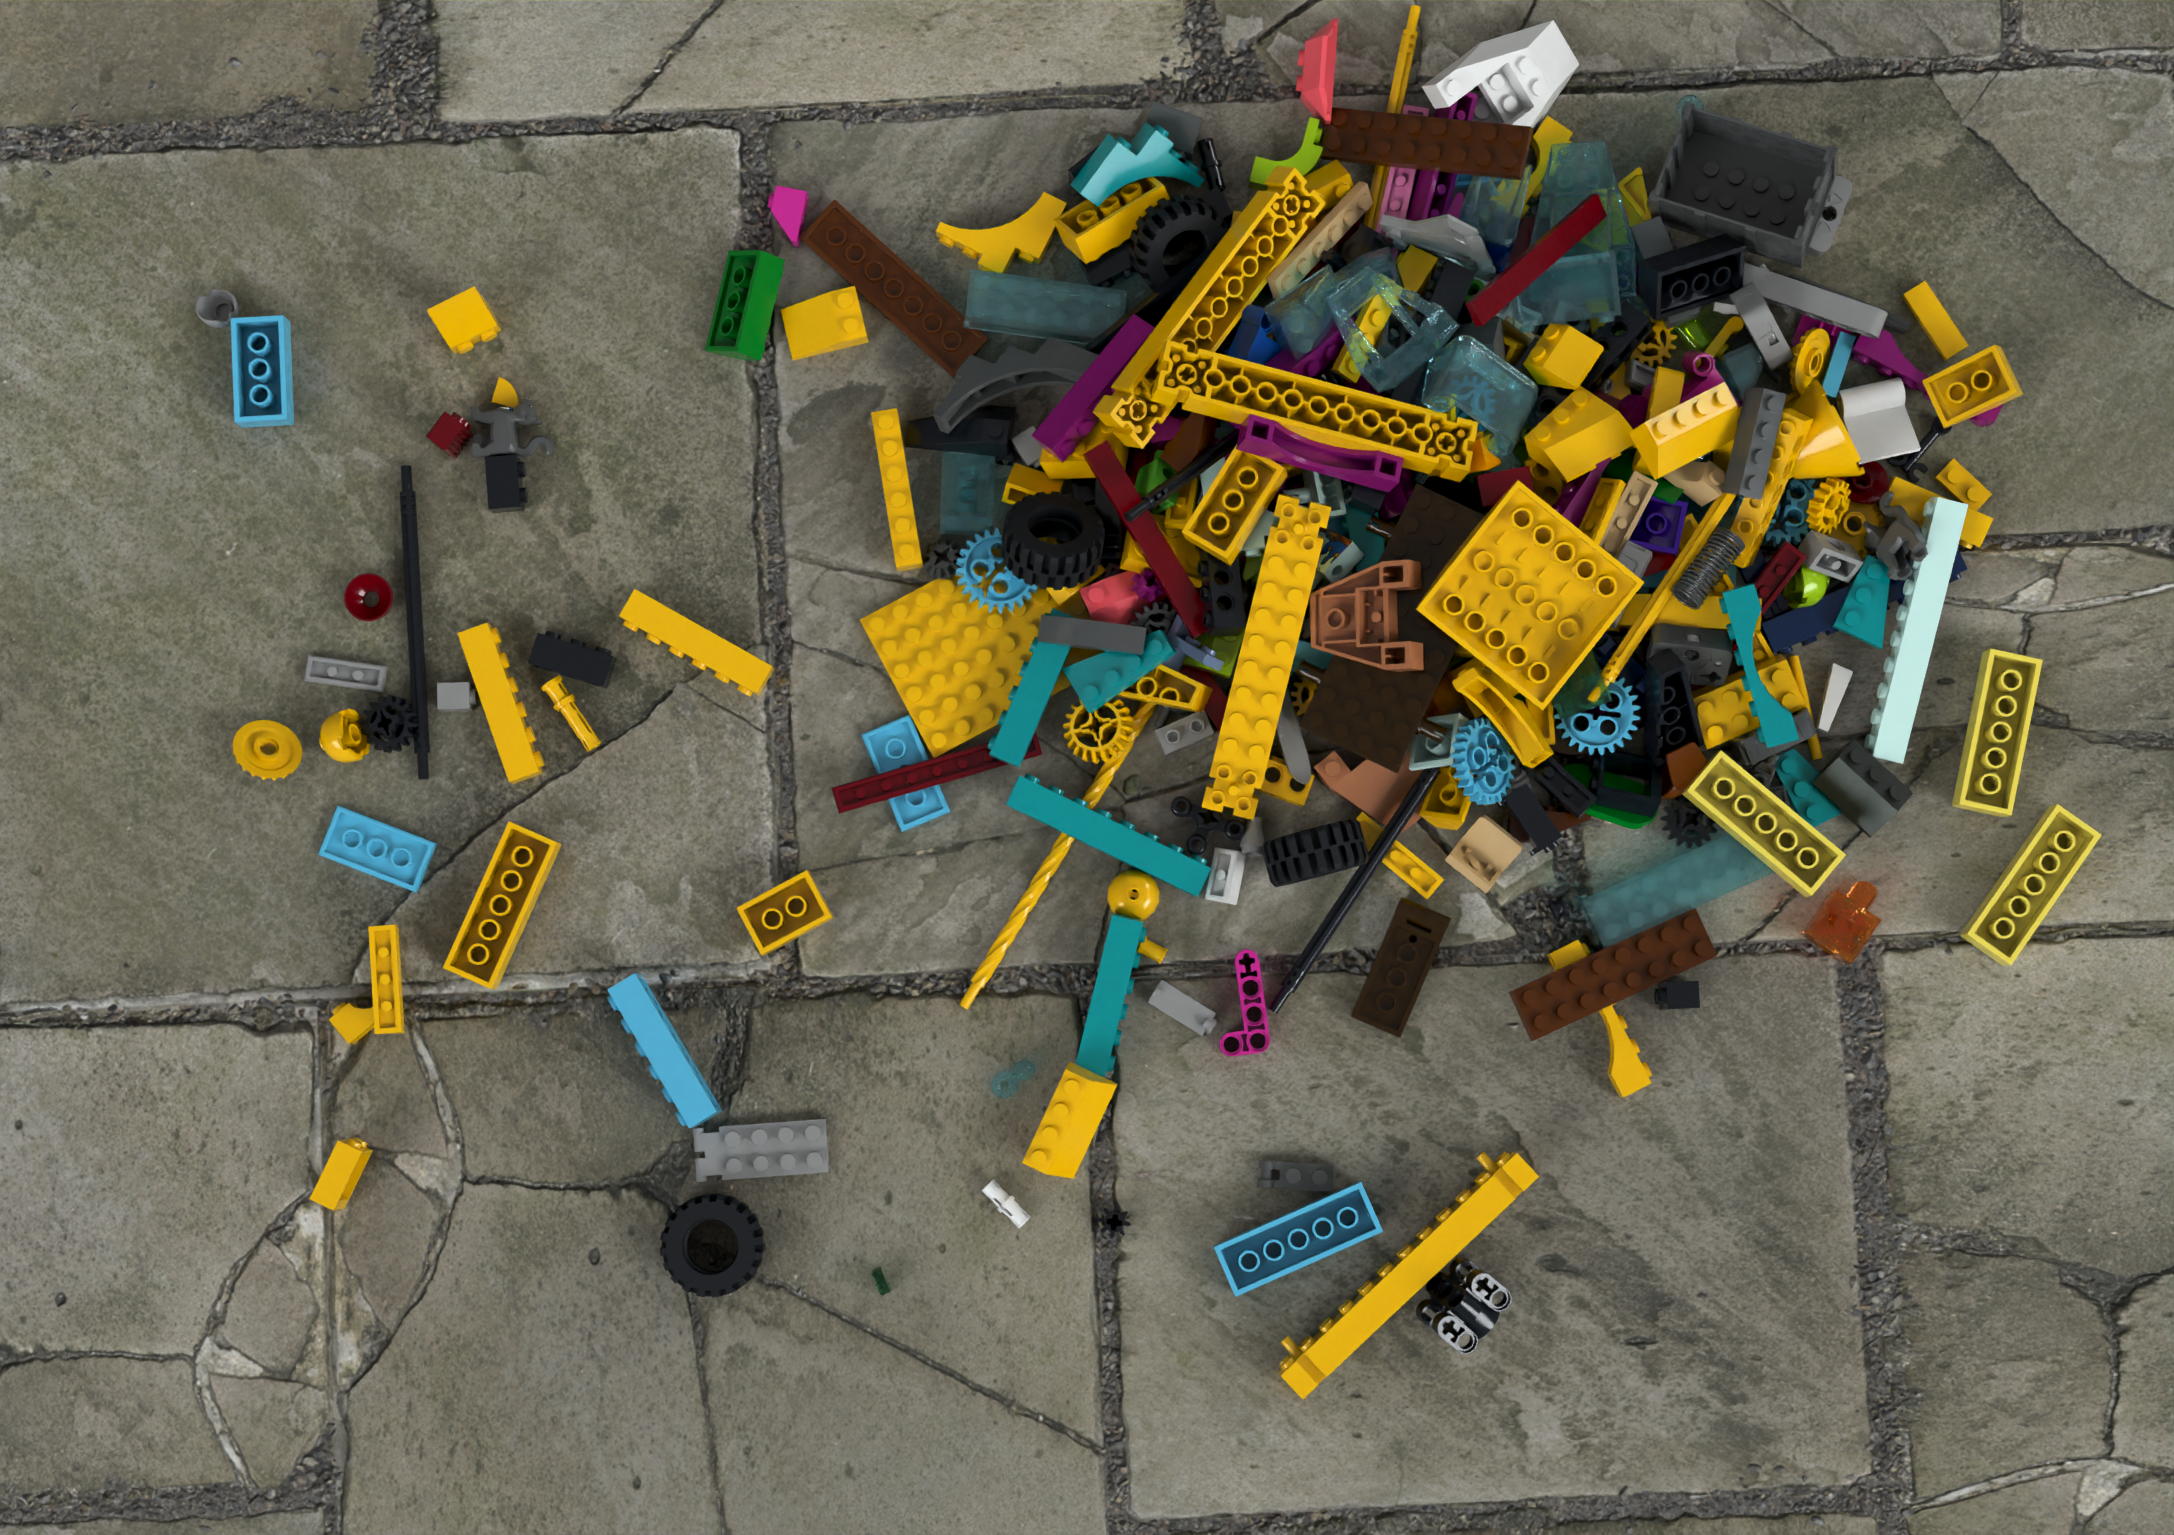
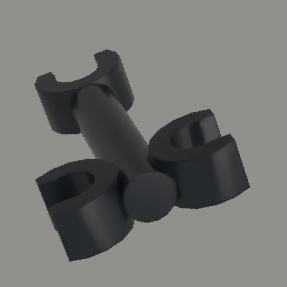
(1909, 462)

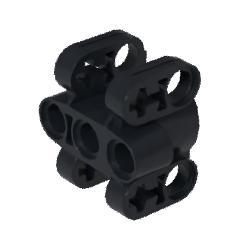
(1462, 1304)

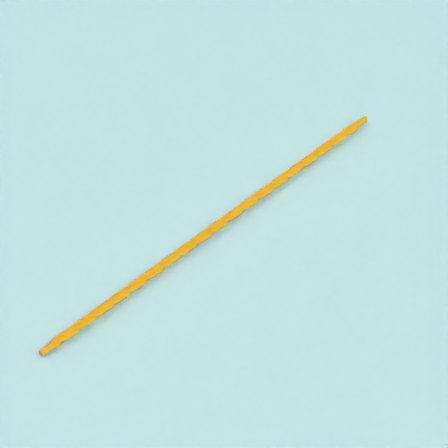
(1055, 858)

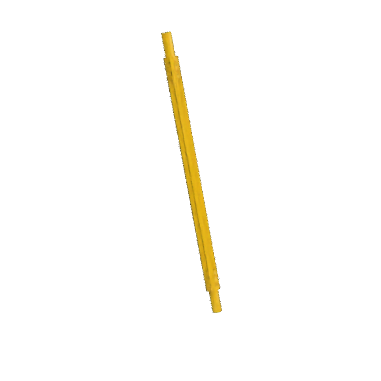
(1395, 105)
(1663, 591)

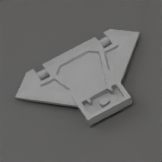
(1442, 237)

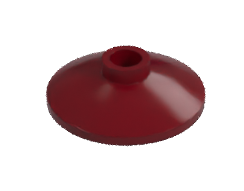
(1874, 482)

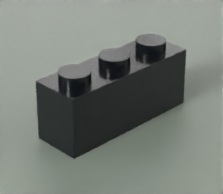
(572, 659)

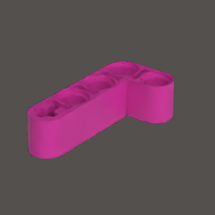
(1246, 1001)

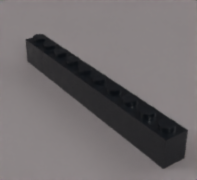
(1449, 292)

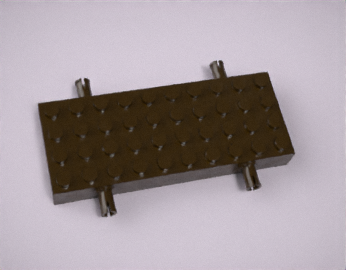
(1381, 709)

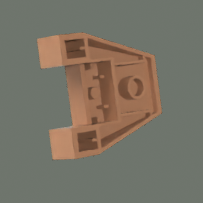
(1361, 618)
(1370, 786)

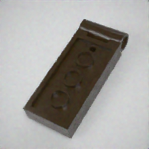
(1400, 967)

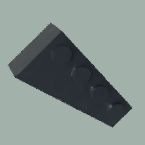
(1669, 707)

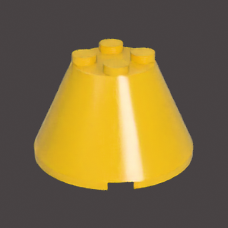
(1828, 446)

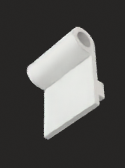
(1877, 420)

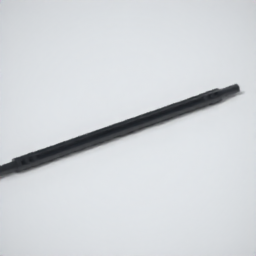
(1184, 476)
(414, 621)
(1355, 886)

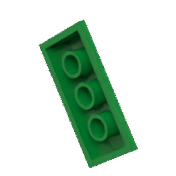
(745, 304)

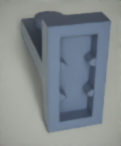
(1186, 645)

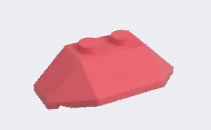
(1318, 72)

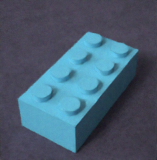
(262, 371)

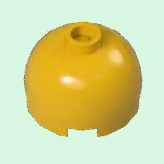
(343, 737)
(1145, 897)

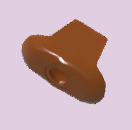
(1681, 768)

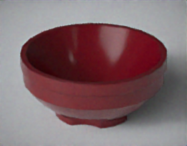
(356, 593)

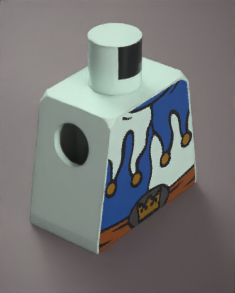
(1336, 557)

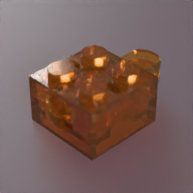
(1842, 920)

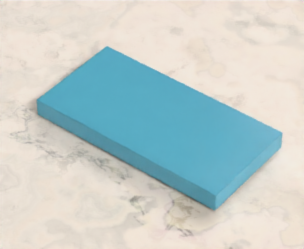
(896, 747)
(377, 849)

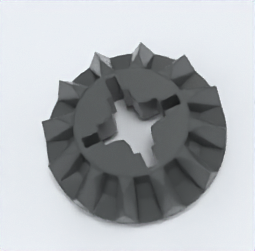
(943, 569)

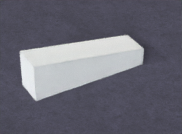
(1835, 687)

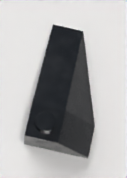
(981, 432)

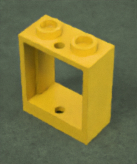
(341, 1173)

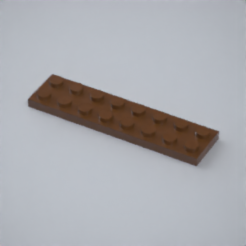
(1427, 143)
(892, 288)
(1612, 974)

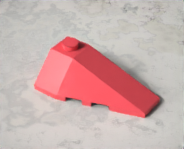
(1113, 600)

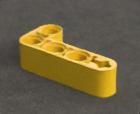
(1664, 395)

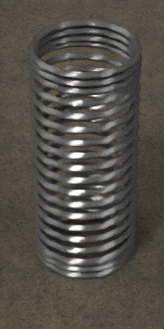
(1691, 596)

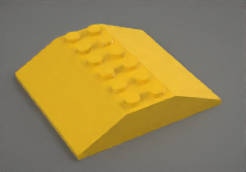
(1529, 594)

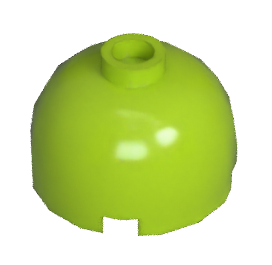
(1806, 587)

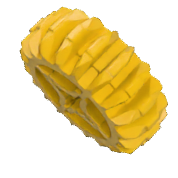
(1077, 731)

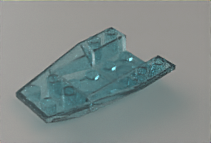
(1570, 177)

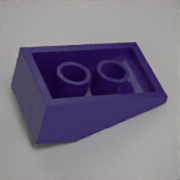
(1660, 526)

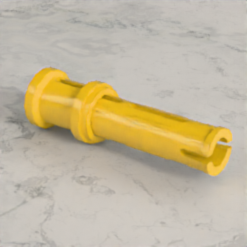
(564, 703)

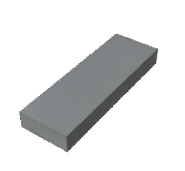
(345, 673)

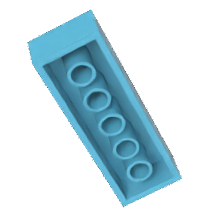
(664, 1050)
(1297, 1238)

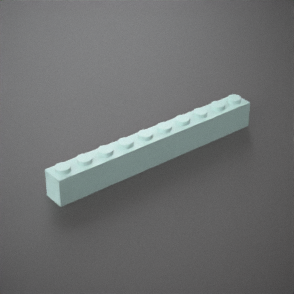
(1915, 631)

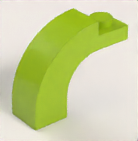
(1304, 160)

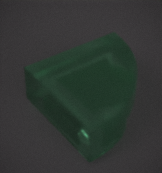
(882, 1283)

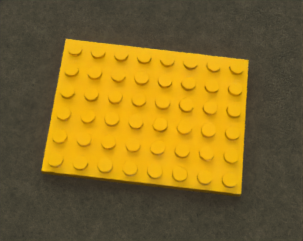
(960, 660)

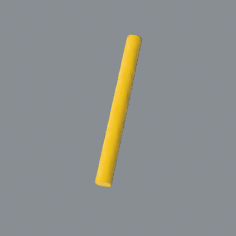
(1796, 669)

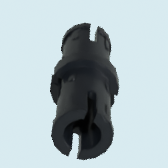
(1211, 164)

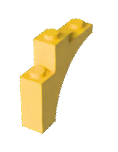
(997, 246)
(1505, 712)

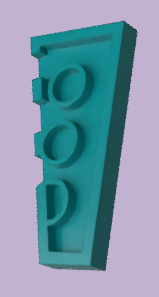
(1110, 673)

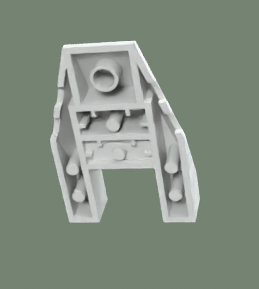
(1515, 73)

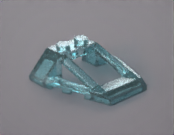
(1421, 347)

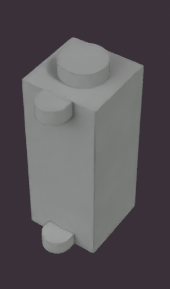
(1183, 1008)

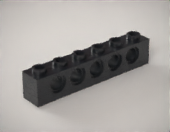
(1619, 348)

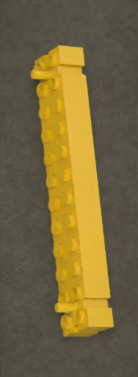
(1213, 298)
(1313, 409)
(1266, 656)
(1407, 1274)

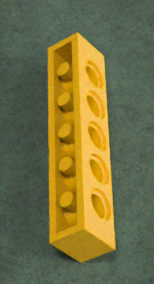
(1754, 514)

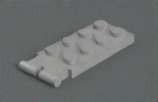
(762, 1150)

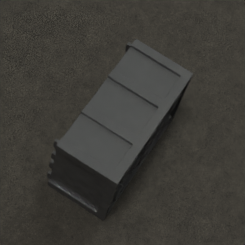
(1744, 185)

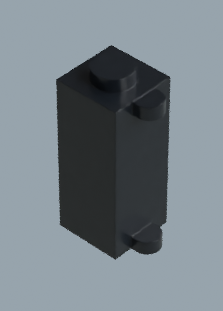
(1531, 819)

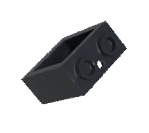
(1629, 765)

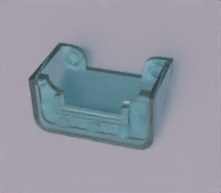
(1570, 291)
(1484, 388)

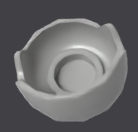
(217, 308)

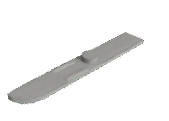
(1292, 743)

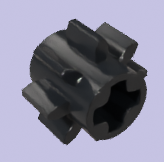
(1108, 1226)

